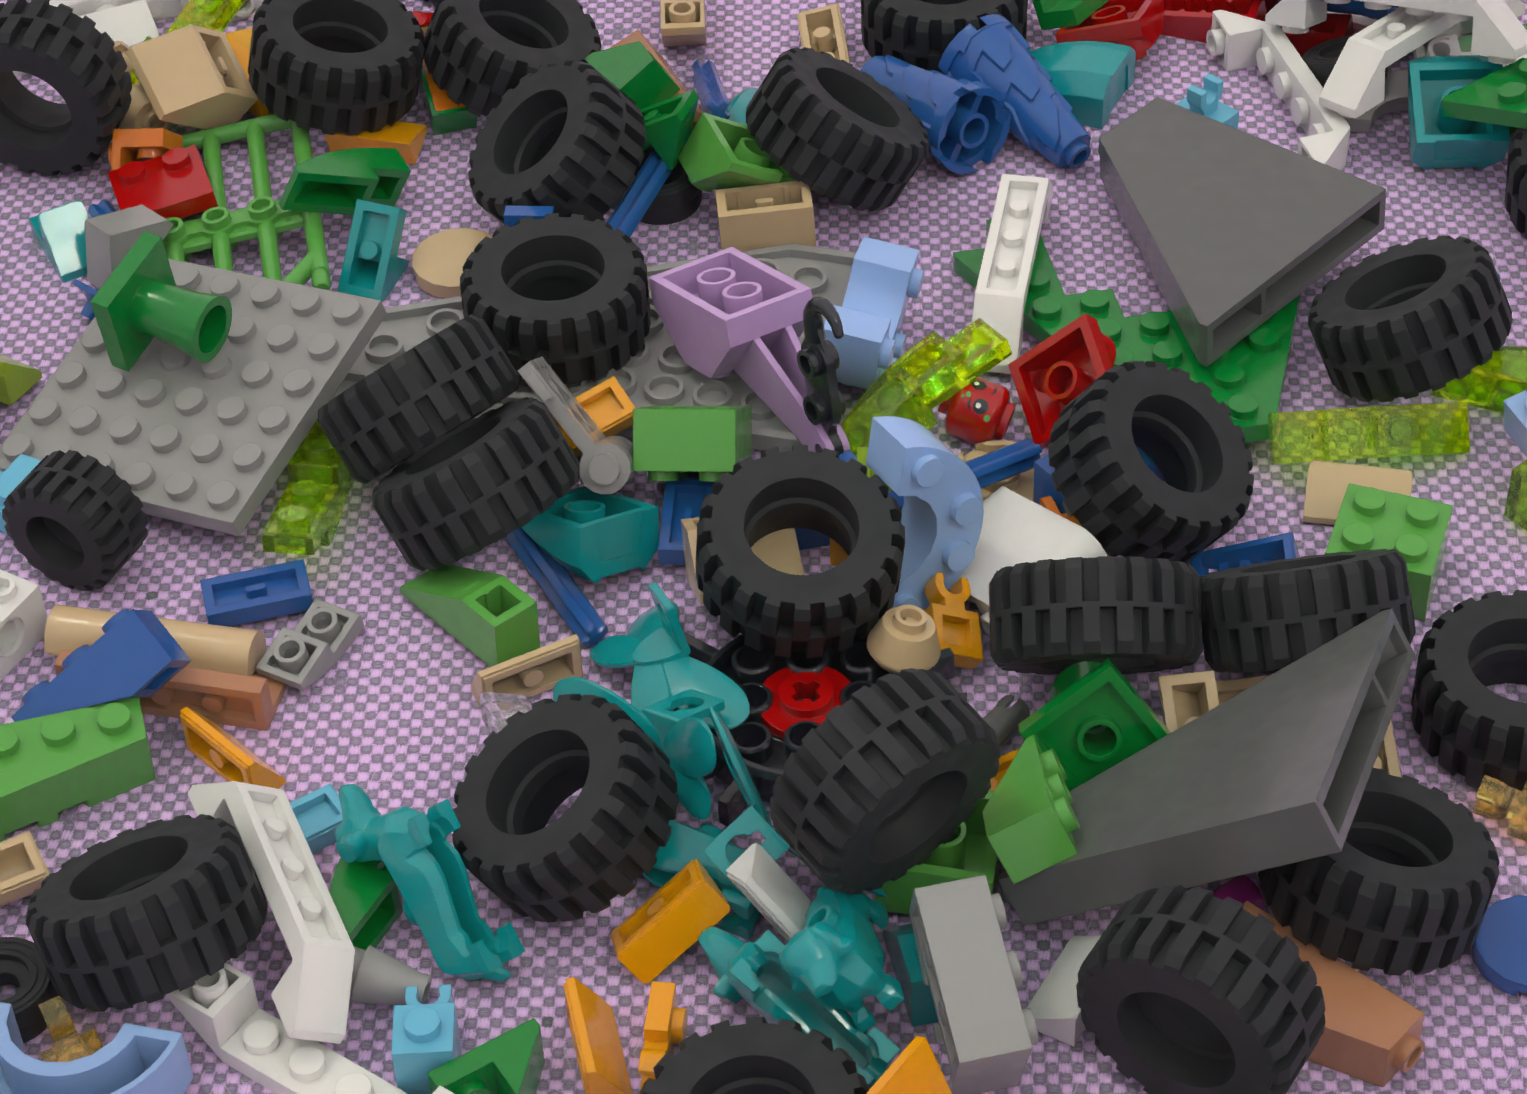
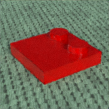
(166, 184)

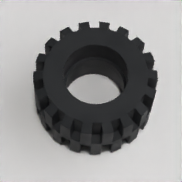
(75, 520)

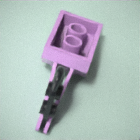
(748, 320)

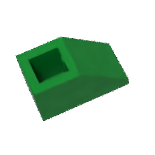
(635, 73)

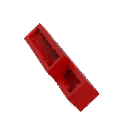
(1194, 18)

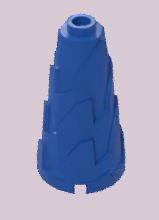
(1037, 110)
(960, 115)

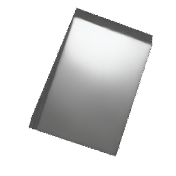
(114, 234)

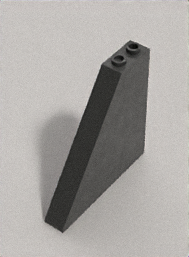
(1230, 219)
(1236, 788)

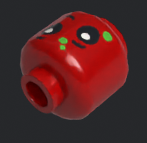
(978, 412)

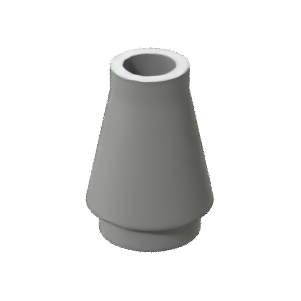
(383, 979)

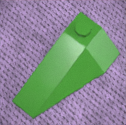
(726, 156)

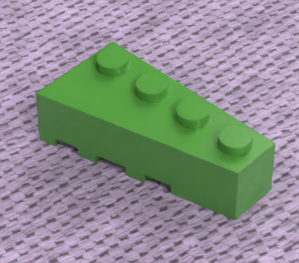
(71, 761)

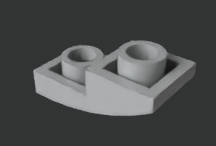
(313, 647)

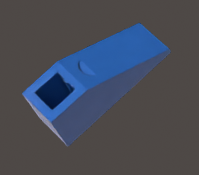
(124, 663)

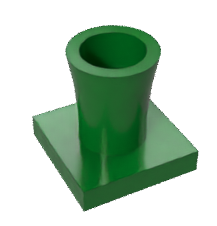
(146, 304)
(1093, 721)

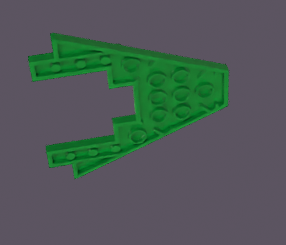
(1244, 378)

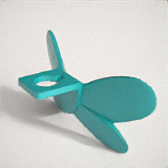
(663, 663)
(679, 734)
(754, 817)

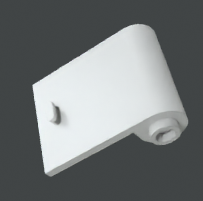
(1021, 532)

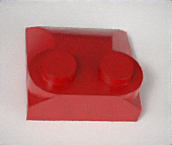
(1120, 22)
(1059, 371)

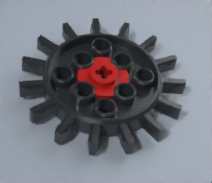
(787, 702)

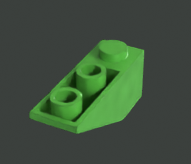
(478, 610)
(1031, 813)

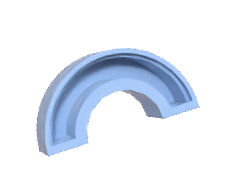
(874, 310)
(939, 507)
(132, 1063)

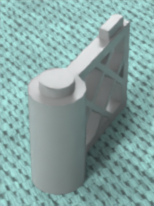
(605, 460)

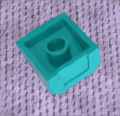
(1089, 76)
(1446, 140)
(597, 533)

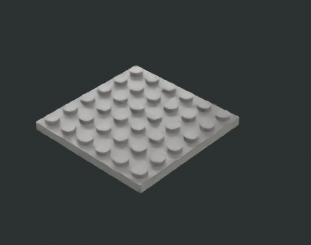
(211, 434)

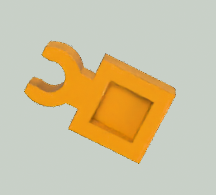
(955, 625)
(663, 1027)

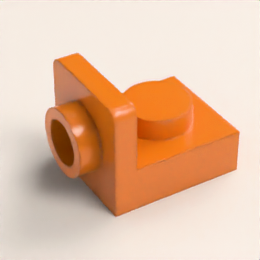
(140, 144)

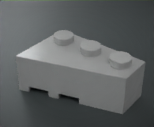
(972, 984)

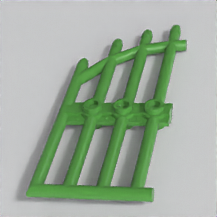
(262, 217)

